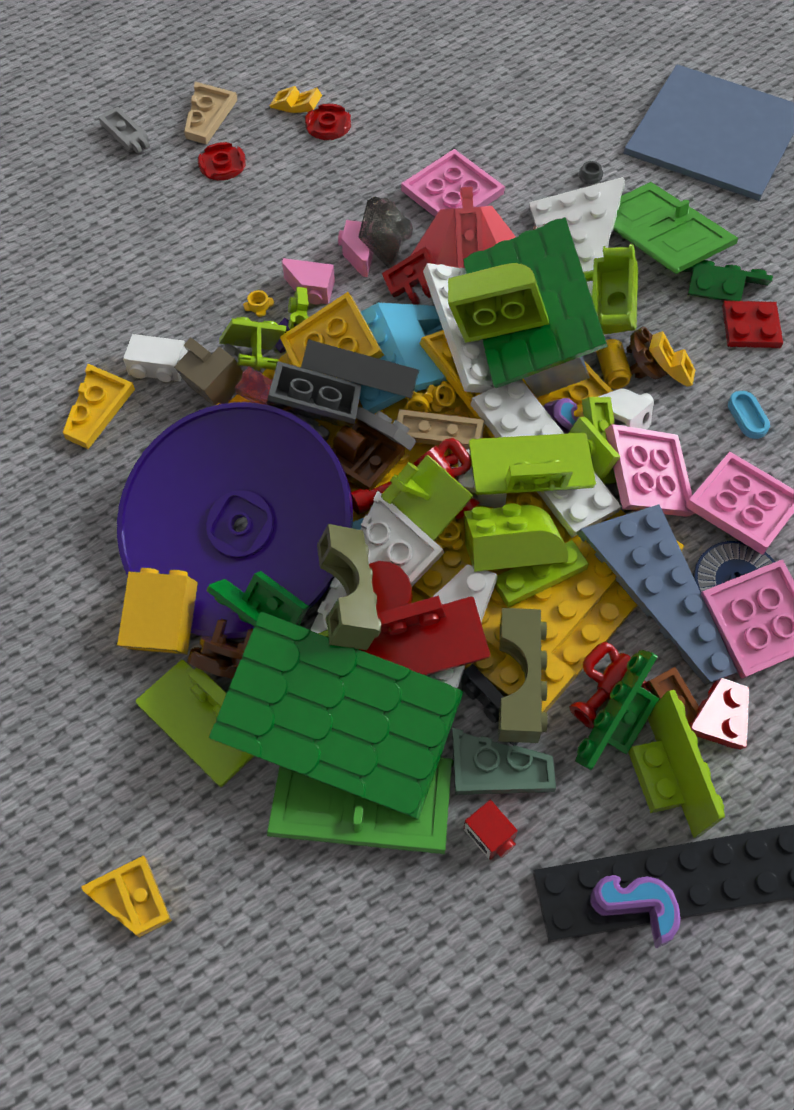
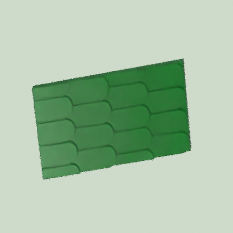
(552, 353)
(337, 715)

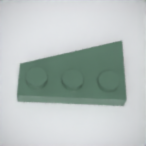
(497, 768)

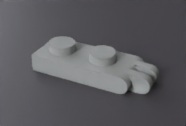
(124, 130)
(382, 423)

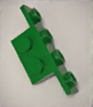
(723, 282)
(260, 596)
(624, 713)

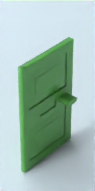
(669, 228)
(327, 814)

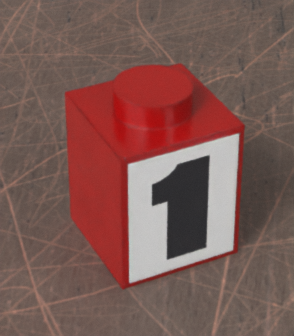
(491, 830)

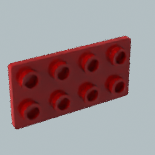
(431, 635)

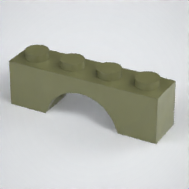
(353, 617)
(521, 712)

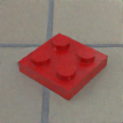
(752, 324)

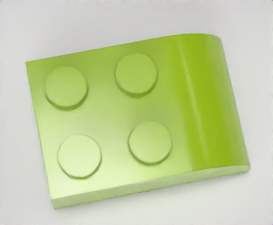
(496, 301)
(512, 537)

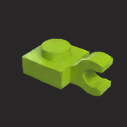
(298, 307)

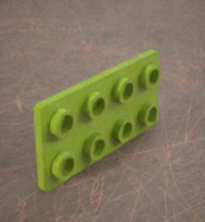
(531, 463)
(186, 708)
(674, 770)

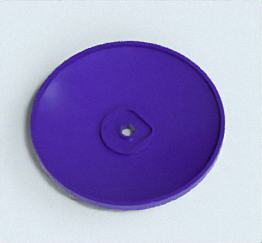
(227, 467)

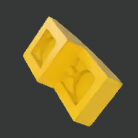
(295, 102)
(674, 363)

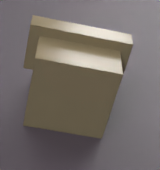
(209, 374)

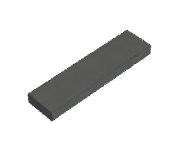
(360, 368)

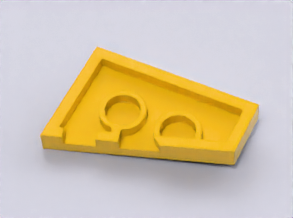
(97, 404)

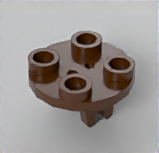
(645, 362)
(219, 644)

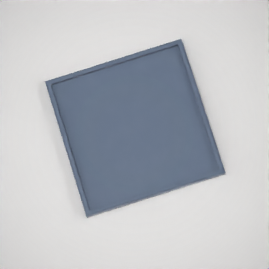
(715, 132)

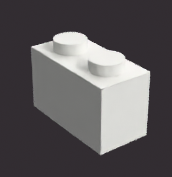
(154, 357)

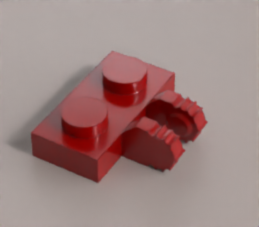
(408, 274)

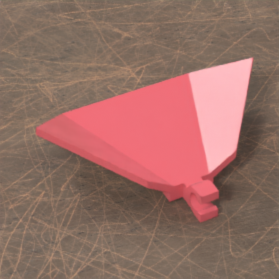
(463, 231)

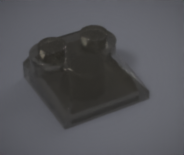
(384, 229)

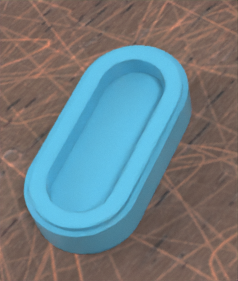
(748, 414)

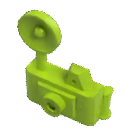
(615, 289)

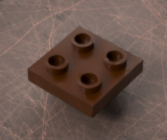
(365, 454)

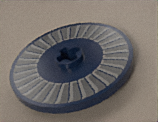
(726, 562)

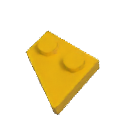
(131, 897)

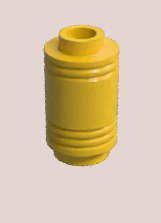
(614, 364)

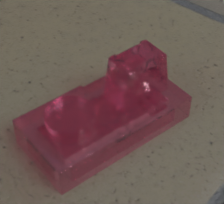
(254, 386)

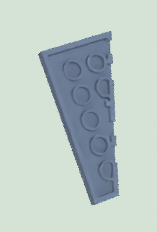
(658, 579)

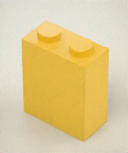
(157, 611)

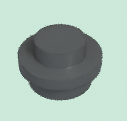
(591, 172)

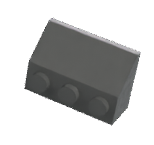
(314, 395)

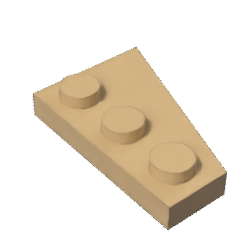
(207, 111)

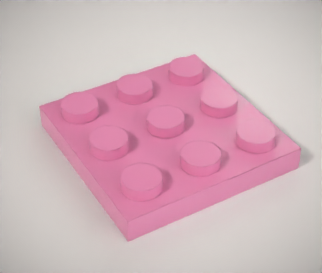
(440, 184)
(650, 470)
(744, 502)
(755, 617)

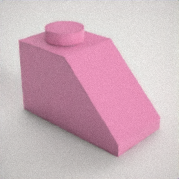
(354, 249)
(314, 276)

